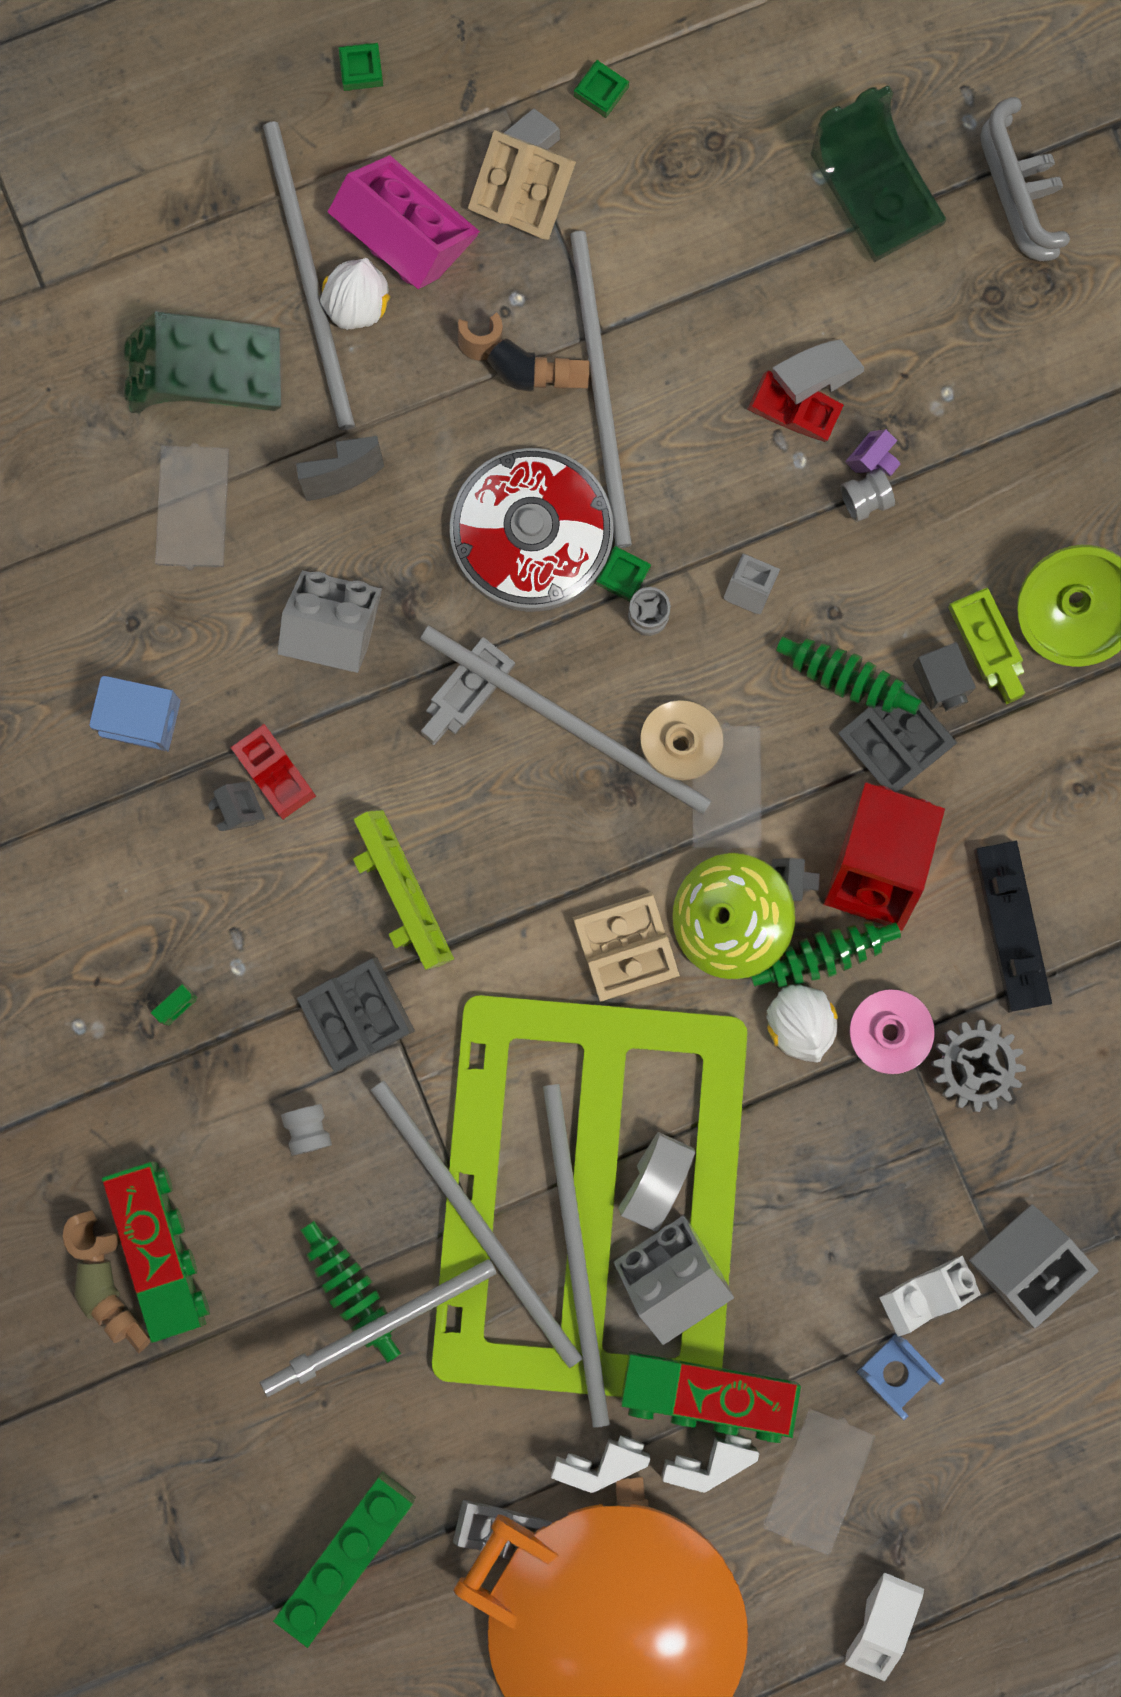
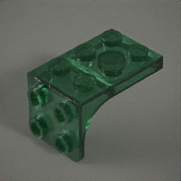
(874, 174)
(202, 362)

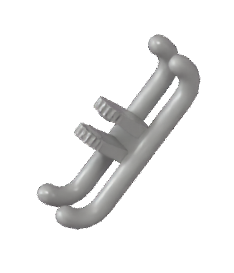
(1014, 191)

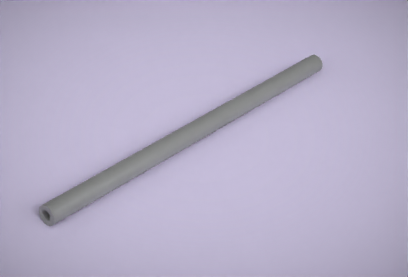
(308, 276)
(600, 388)
(563, 718)
(476, 1224)
(576, 1256)

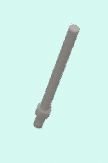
(304, 1367)

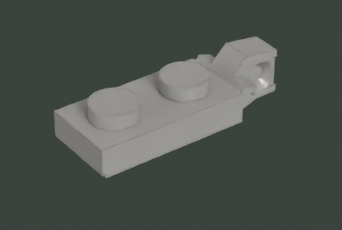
(463, 694)

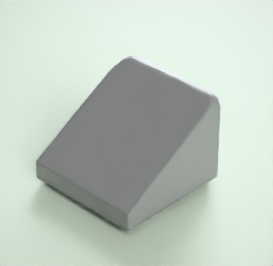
(536, 130)
(751, 584)

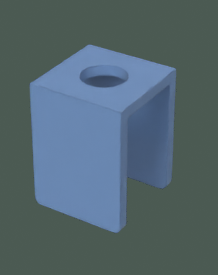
(135, 713)
(918, 1374)

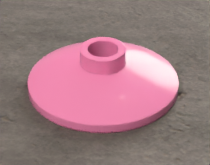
(913, 1028)

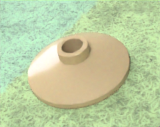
(687, 723)

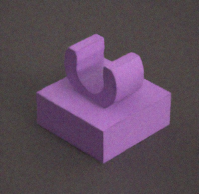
(874, 454)

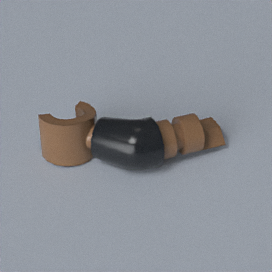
(516, 366)

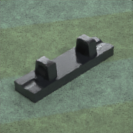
(1012, 926)

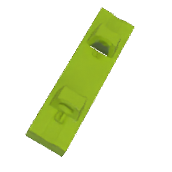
(389, 859)

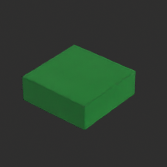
(360, 66)
(601, 88)
(623, 574)
(174, 1005)

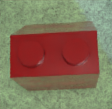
(885, 856)

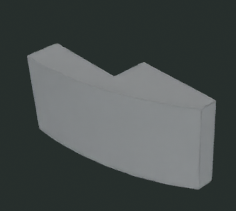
(816, 368)
(659, 1181)
(475, 1525)

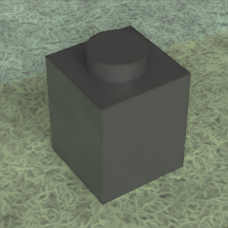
(944, 677)

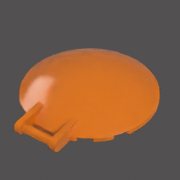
(610, 1608)

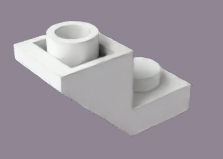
(930, 1295)
(726, 1460)
(617, 1462)
(886, 1627)

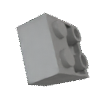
(328, 621)
(1033, 1266)
(673, 1280)

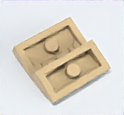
(521, 185)
(626, 946)

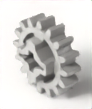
(970, 1083)

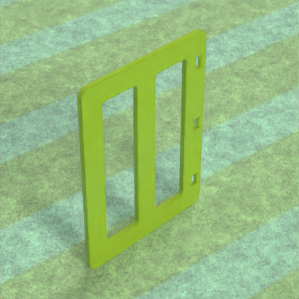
(475, 1149)

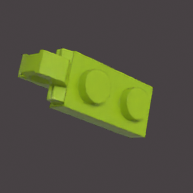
(989, 643)

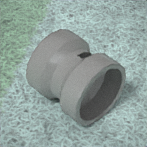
(867, 495)
(652, 604)
(306, 1129)

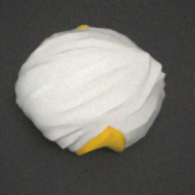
(355, 294)
(802, 1022)

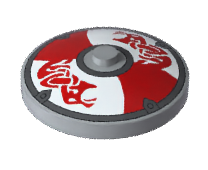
(531, 529)

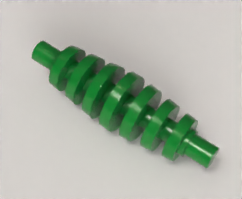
(848, 675)
(825, 953)
(350, 1291)

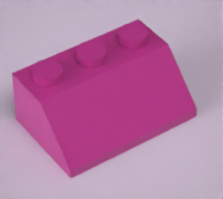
(402, 221)

